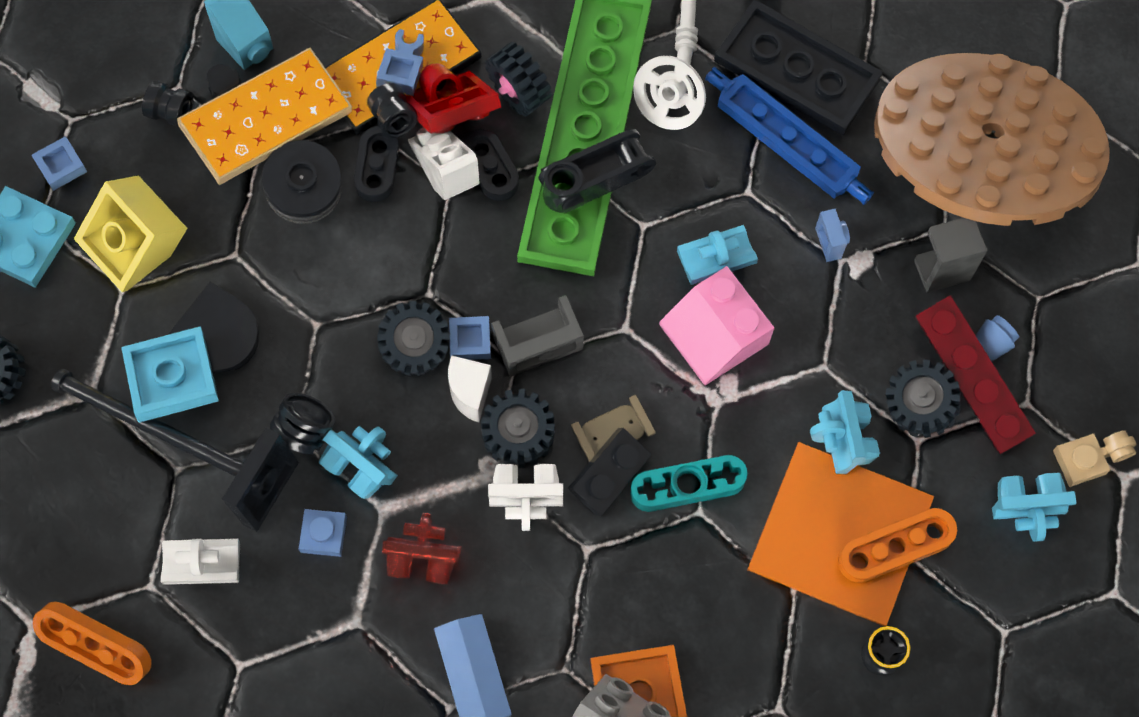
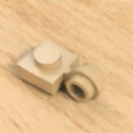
(1085, 460)

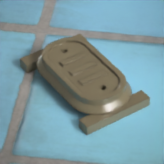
(605, 425)

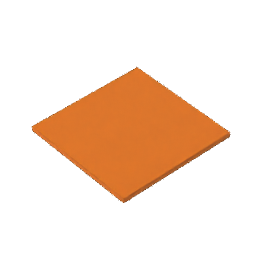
(818, 517)

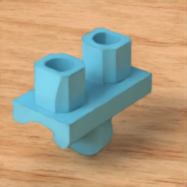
(716, 251)
(842, 435)
(371, 471)
(1050, 500)

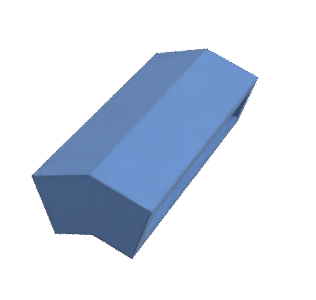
(472, 668)

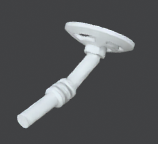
(673, 83)

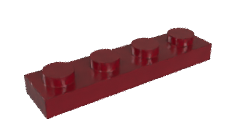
(975, 374)

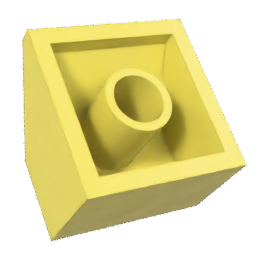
(129, 231)

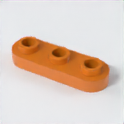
(909, 533)
(92, 643)

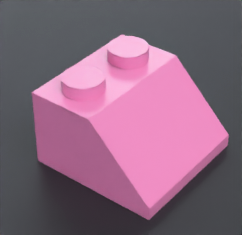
(717, 326)

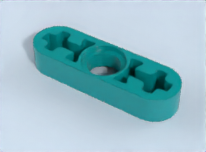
(720, 486)

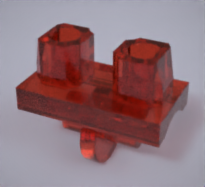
(402, 551)

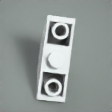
(446, 162)

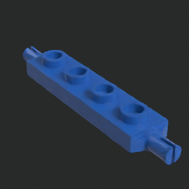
(789, 136)

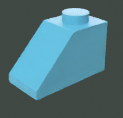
(239, 30)

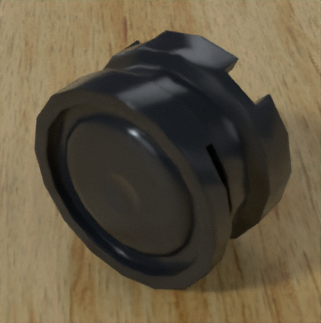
(302, 422)

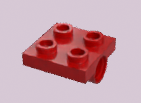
(460, 100)

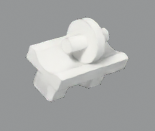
(522, 499)
(200, 561)

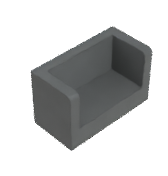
(955, 254)
(538, 339)

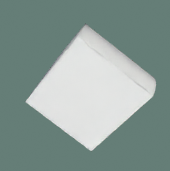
(469, 385)

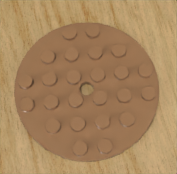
(1046, 150)

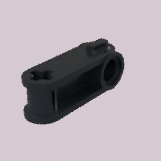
(595, 171)

